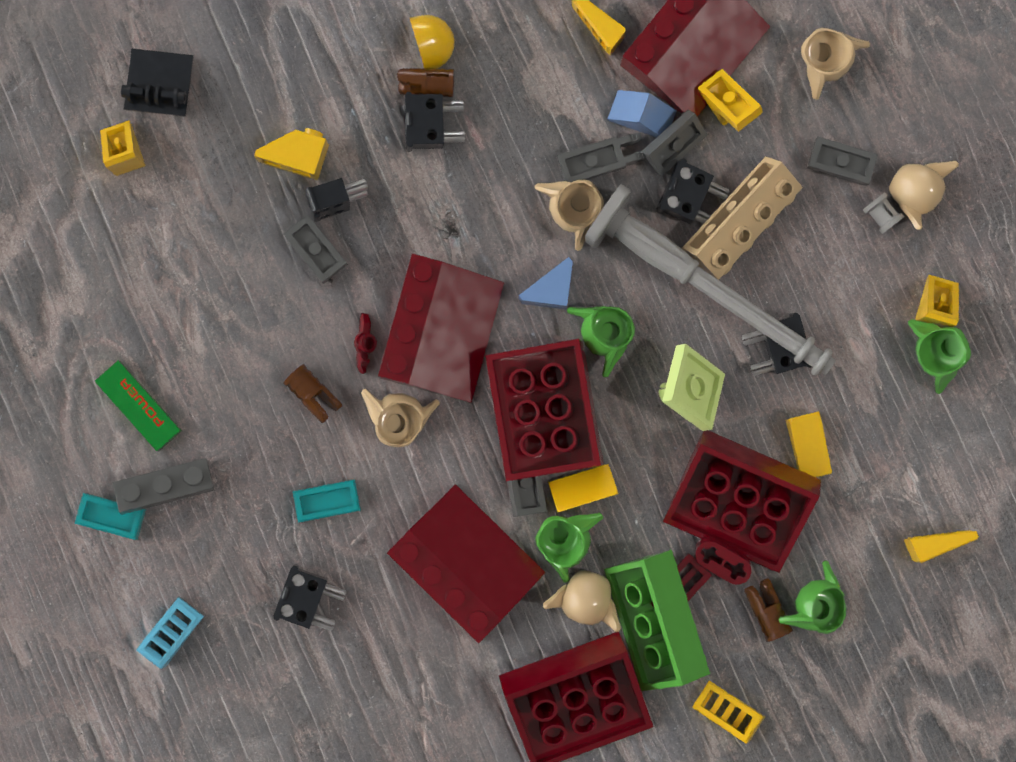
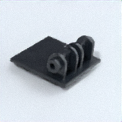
(158, 82)

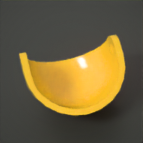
(433, 39)

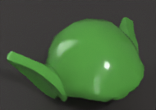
(605, 332)
(940, 351)
(566, 540)
(819, 605)

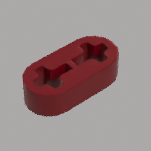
(720, 567)

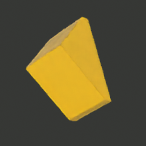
(121, 149)
(939, 302)

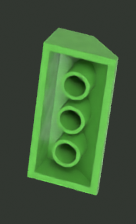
(659, 637)

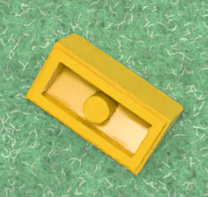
(583, 488)

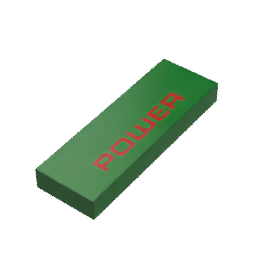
(138, 405)

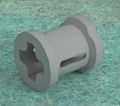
(883, 213)

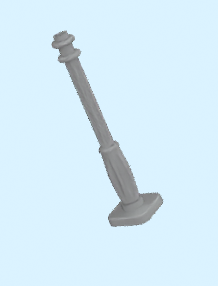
(671, 259)

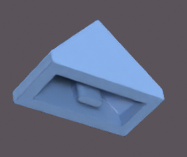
(641, 112)
(551, 289)

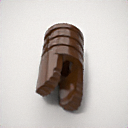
(426, 81)
(307, 388)
(768, 615)

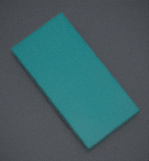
(326, 501)
(104, 516)

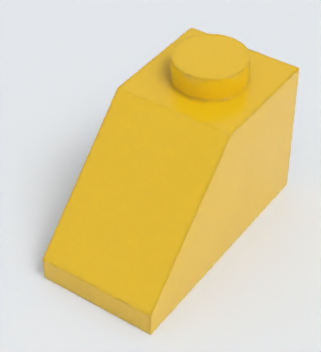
(296, 152)

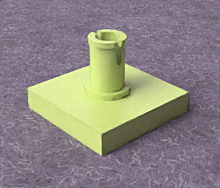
(693, 387)

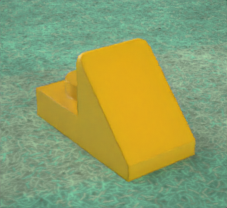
(729, 101)

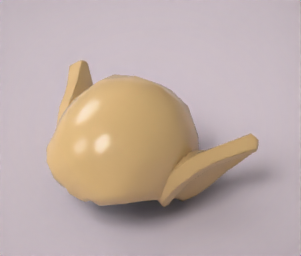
(829, 56)
(920, 188)
(573, 206)
(397, 417)
(586, 600)

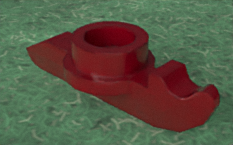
(364, 343)

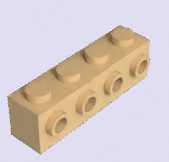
(743, 217)

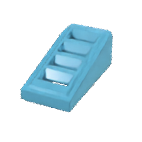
(152, 655)

